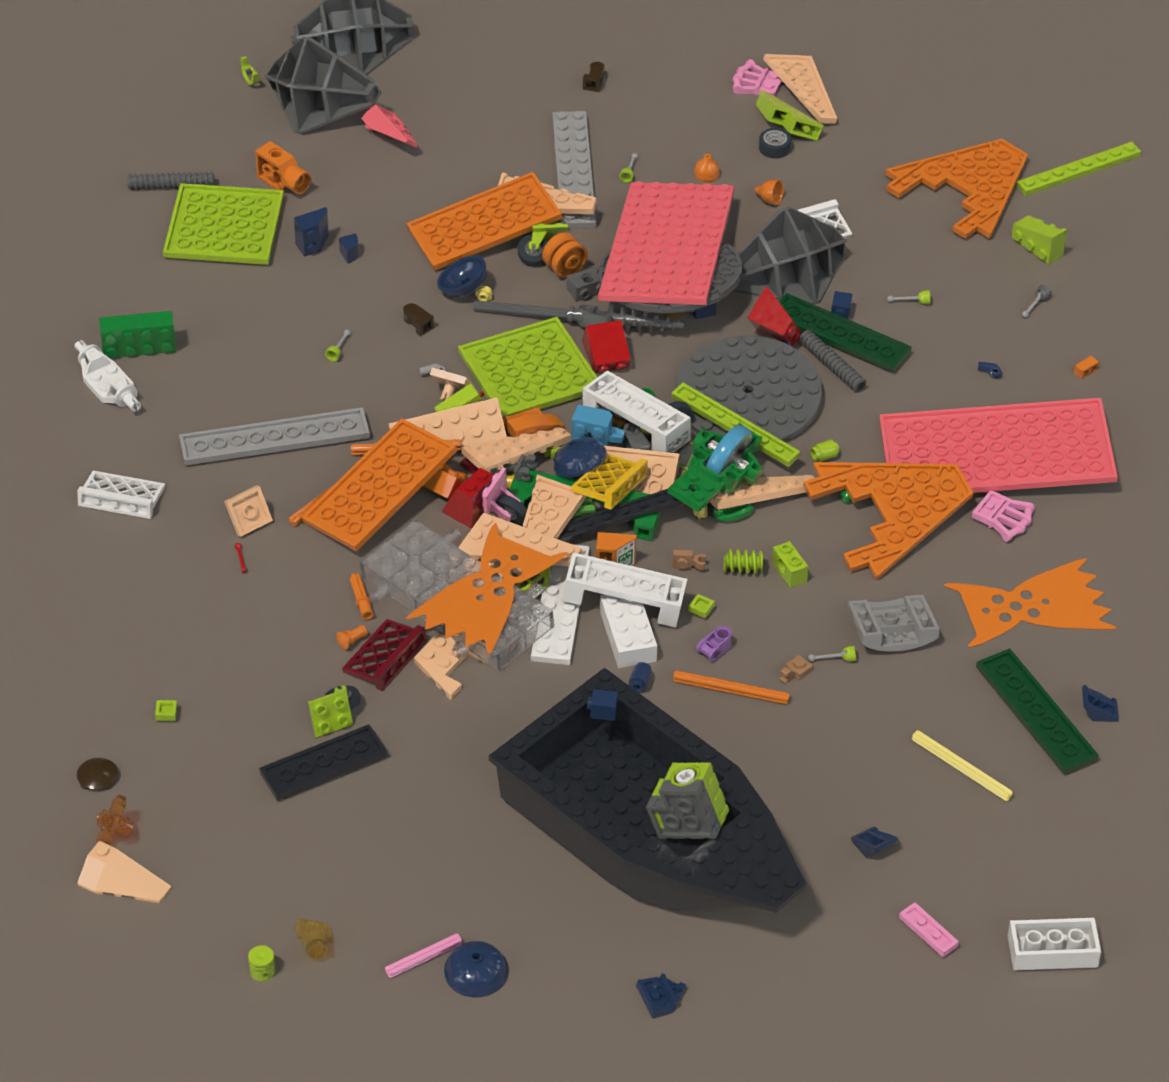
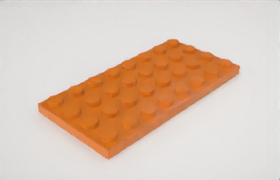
(483, 220)
(379, 484)

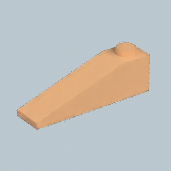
(115, 873)

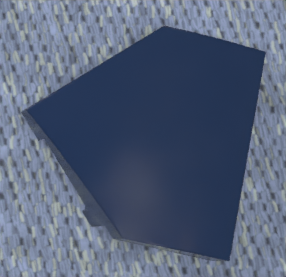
(660, 994)

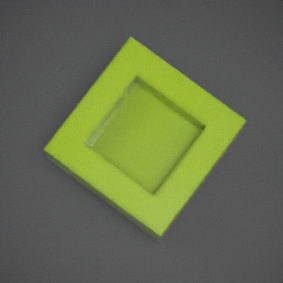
(701, 606)
(166, 710)

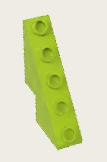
(791, 118)

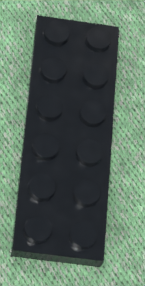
(323, 762)

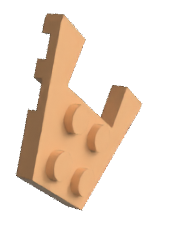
(439, 662)

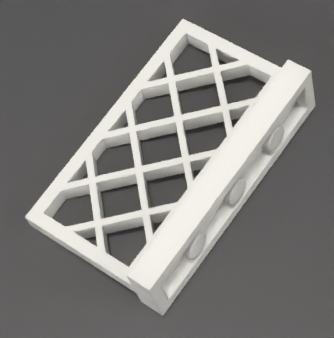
(824, 211)
(119, 501)

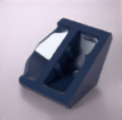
(1099, 706)
(872, 841)

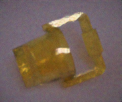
(314, 937)

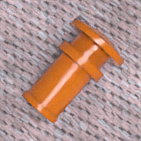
(348, 637)

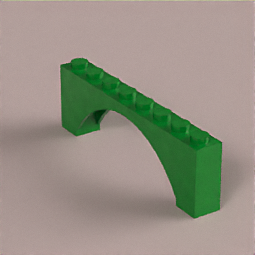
(642, 527)

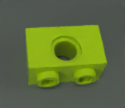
(789, 564)

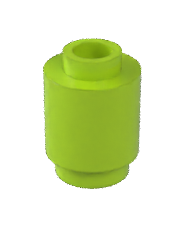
(824, 450)

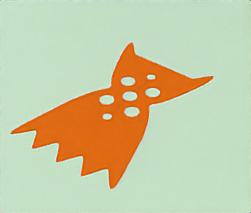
(1063, 586)
(486, 617)

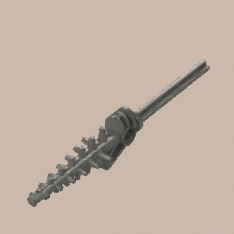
(584, 315)

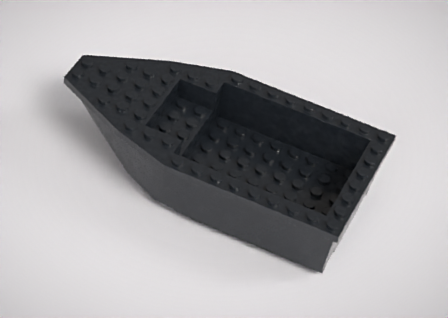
(591, 790)

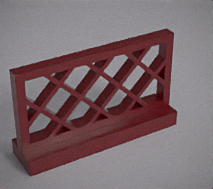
(396, 658)

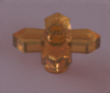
(113, 821)

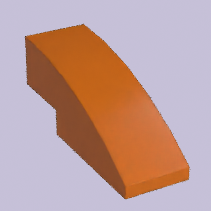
(532, 423)

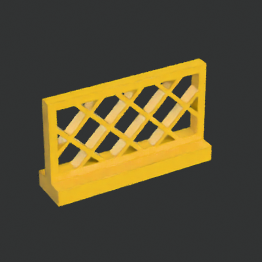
(622, 485)

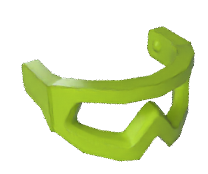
(255, 76)

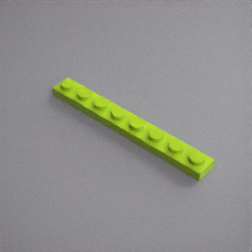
(1078, 168)
(728, 419)

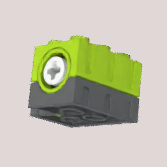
(688, 803)

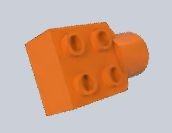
(280, 169)

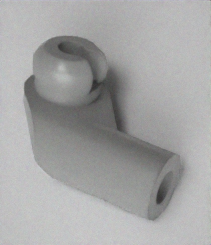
(426, 370)

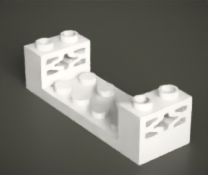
(667, 425)
(625, 583)

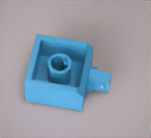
(595, 424)

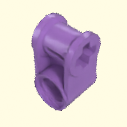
(716, 643)

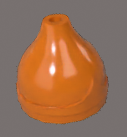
(706, 169)
(771, 191)

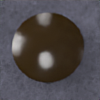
(97, 774)

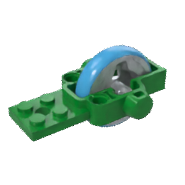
(717, 466)

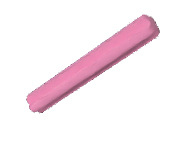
(423, 955)

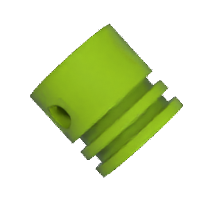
(261, 963)

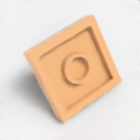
(450, 381)
(248, 510)

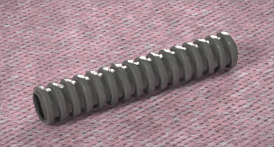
(169, 180)
(832, 361)

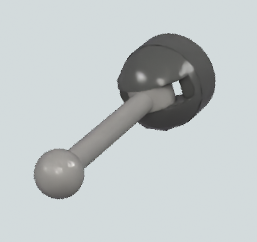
(1042, 293)

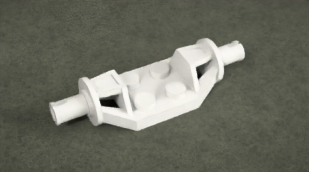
(106, 377)

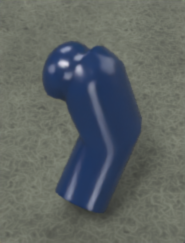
(992, 368)

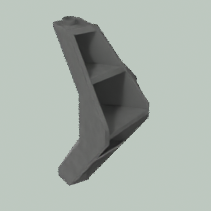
(358, 30)
(319, 86)
(791, 257)

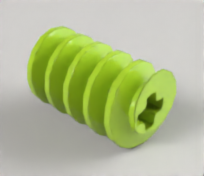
(743, 561)

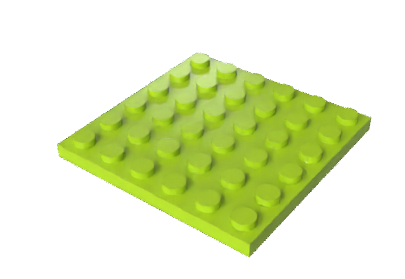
(223, 224)
(528, 367)

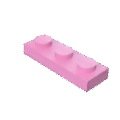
(928, 929)

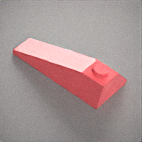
(387, 123)

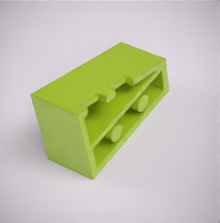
(1039, 238)

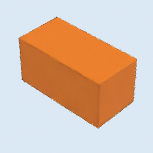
(1086, 367)

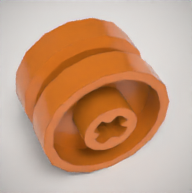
(564, 254)

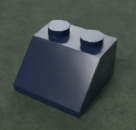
(311, 231)

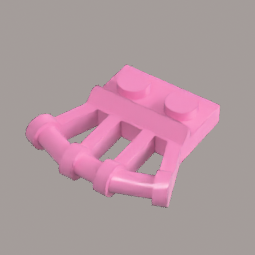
(755, 81)
(992, 511)

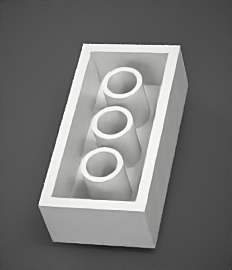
(628, 631)
(1054, 944)

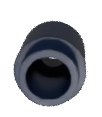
(640, 676)

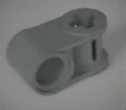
(634, 437)

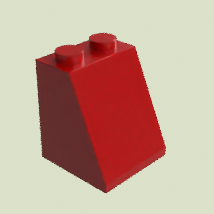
(772, 319)
(606, 346)
(467, 500)

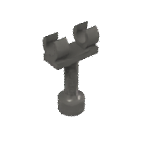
(520, 468)

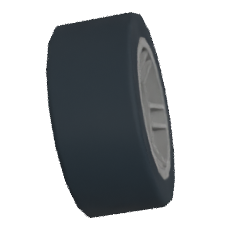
(775, 143)

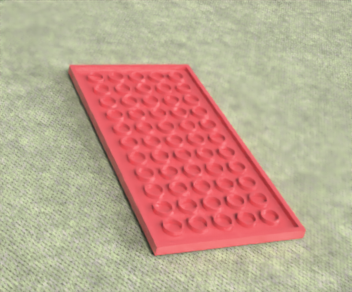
(667, 243)
(1008, 443)

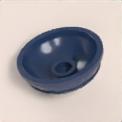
(463, 276)
(578, 457)
(479, 976)

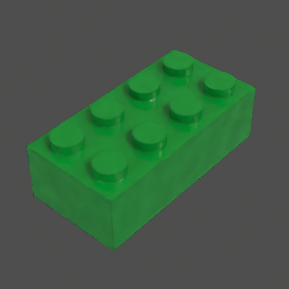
(137, 334)

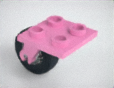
(507, 505)

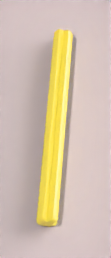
(962, 765)

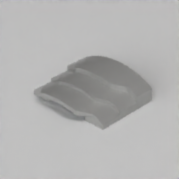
(894, 623)

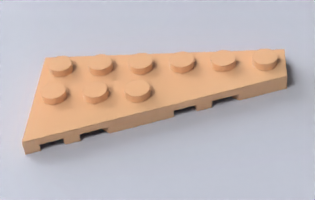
(566, 202)
(509, 449)
(661, 467)
(476, 539)

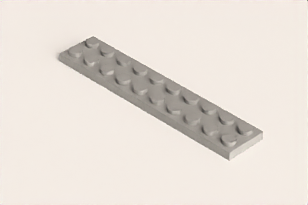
(573, 162)
(274, 436)

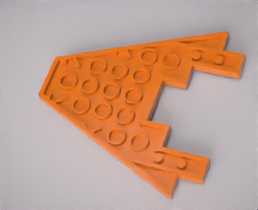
(980, 171)
(908, 497)

